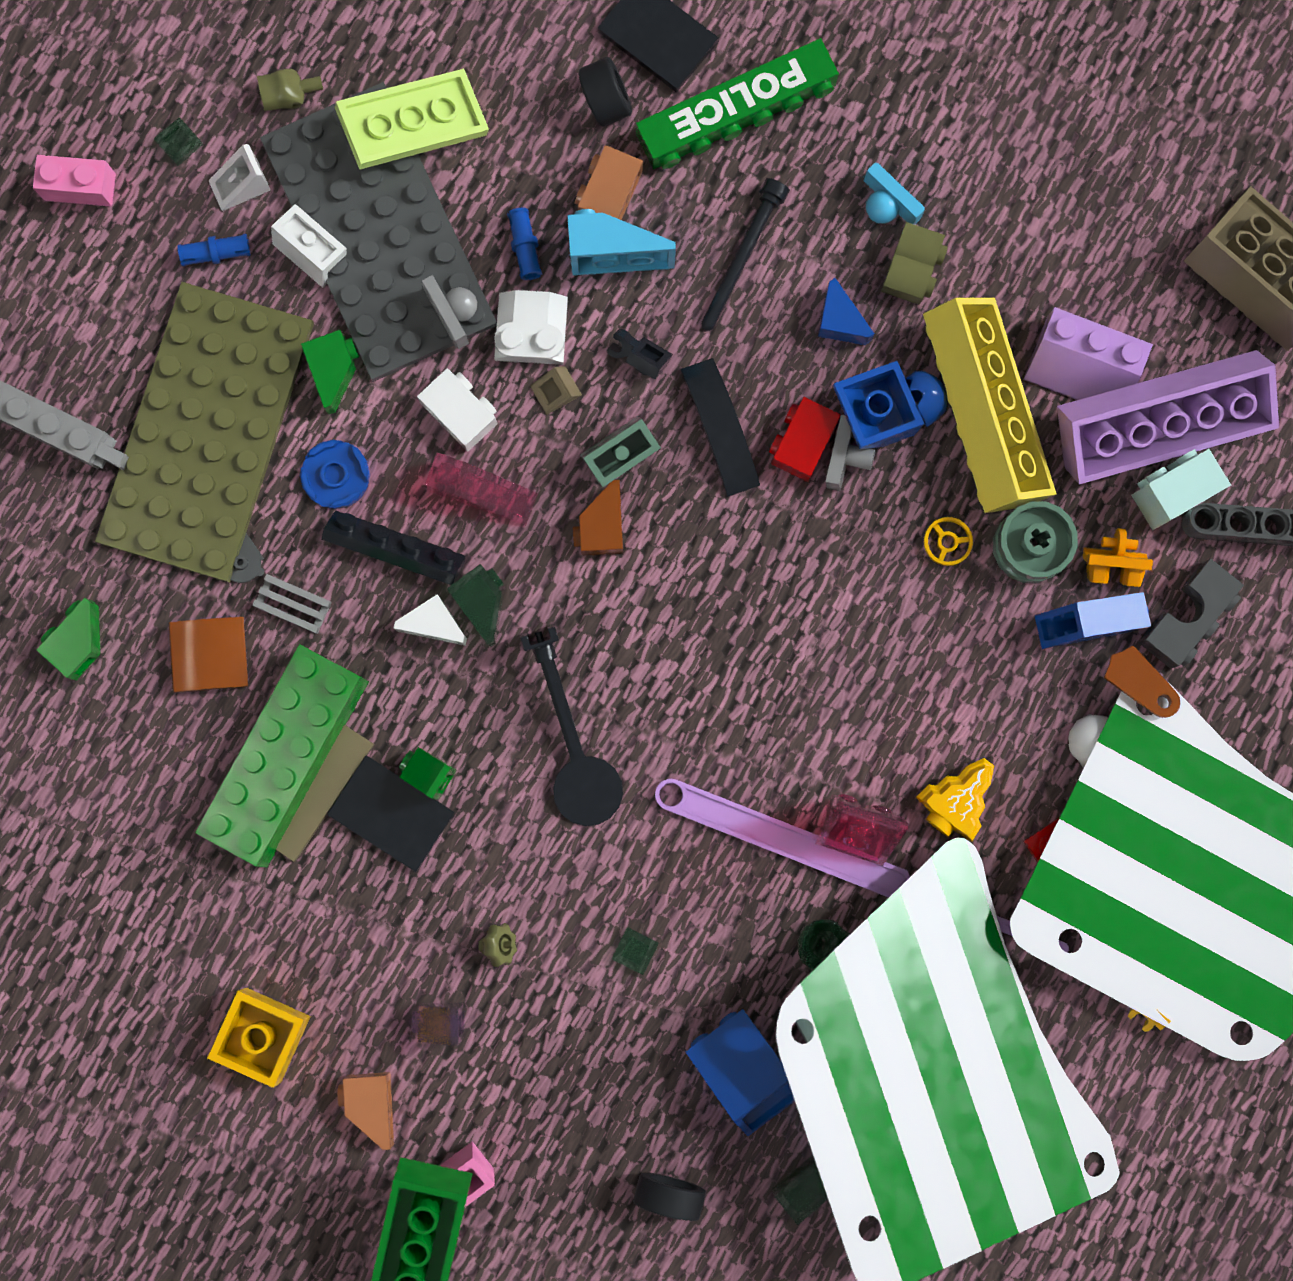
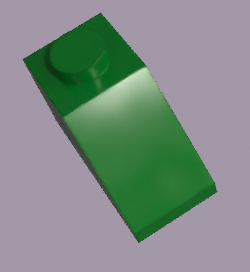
(331, 366)
(426, 773)

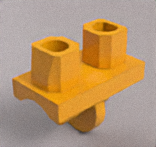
(1131, 563)

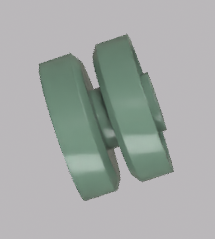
(1052, 531)

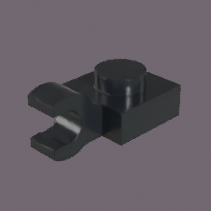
(643, 354)

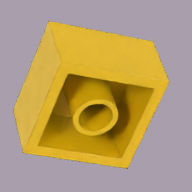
(259, 1037)

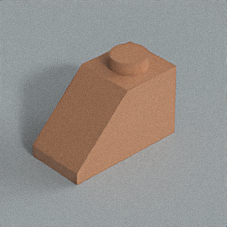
(369, 1105)

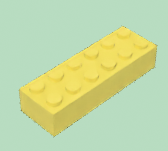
(989, 403)

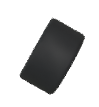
(605, 91)

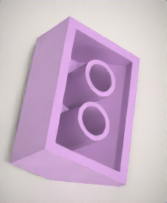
(1085, 357)

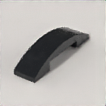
(721, 427)

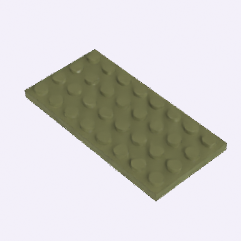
(205, 432)

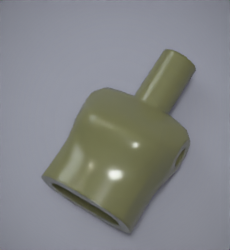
(286, 89)

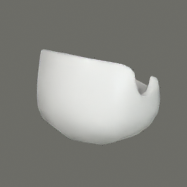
(1084, 736)

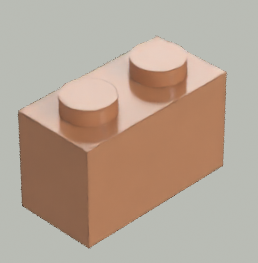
(611, 183)

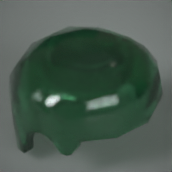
(811, 937)

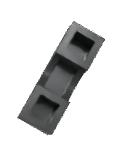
(1212, 593)

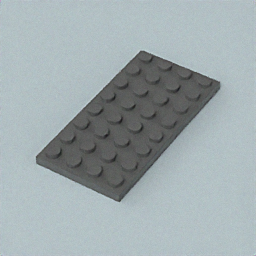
(391, 236)

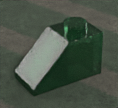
(480, 600)

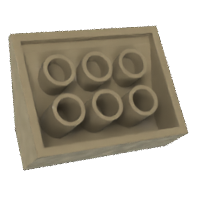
(1252, 264)

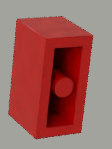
(805, 438)

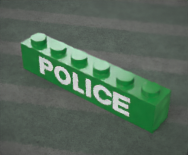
(737, 104)

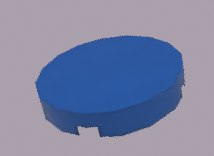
(337, 485)

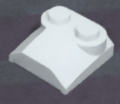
(531, 327)

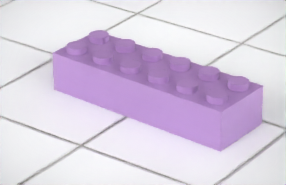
(1168, 416)

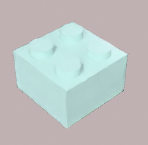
(1187, 484)

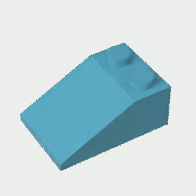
(612, 245)

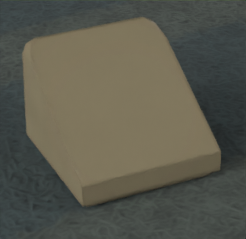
(555, 389)

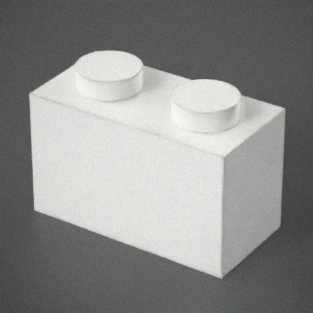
(458, 409)

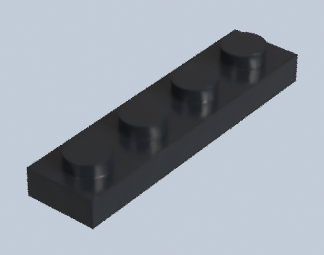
(393, 547)

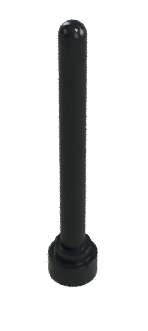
(771, 196)

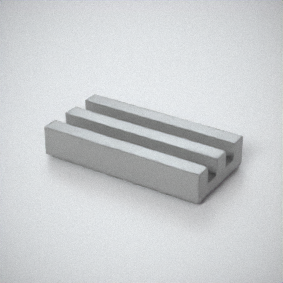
(265, 592)

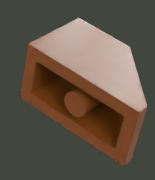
(601, 524)

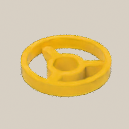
(941, 534)

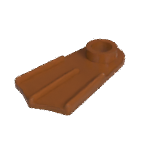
(1141, 682)

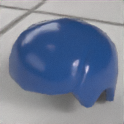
(930, 394)

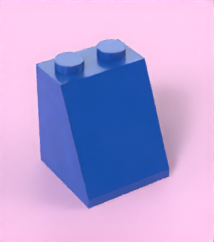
(742, 1071)

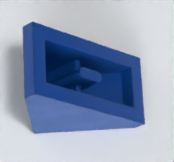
(842, 319)

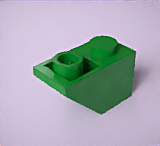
(75, 641)

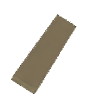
(327, 786)

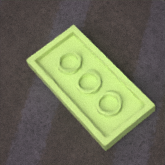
(411, 118)

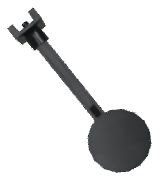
(587, 786)

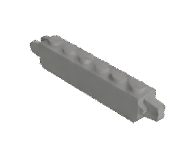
(58, 429)

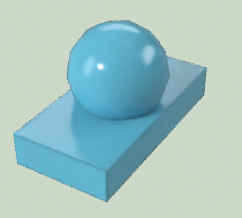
(890, 198)

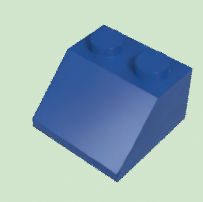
(879, 406)

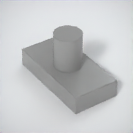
(846, 454)

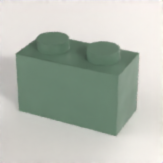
(620, 451)

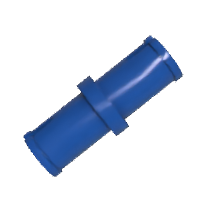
(524, 243)
(214, 250)

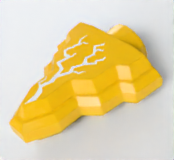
(958, 800)

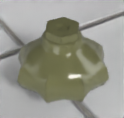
(499, 945)

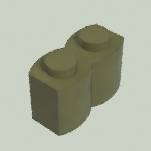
(913, 264)

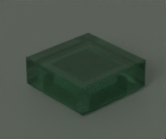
(178, 141)
(635, 950)

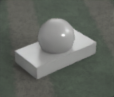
(451, 309)

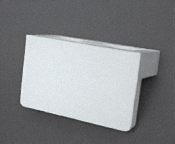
(307, 244)

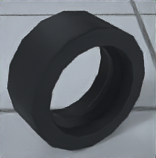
(669, 1197)

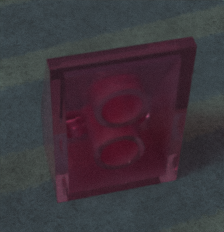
(860, 829)

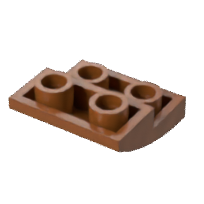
(208, 654)

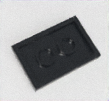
(659, 38)
(391, 813)

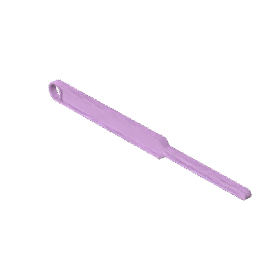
(789, 842)

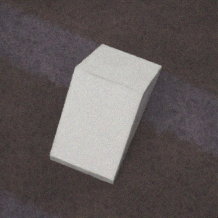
(238, 179)
(431, 621)

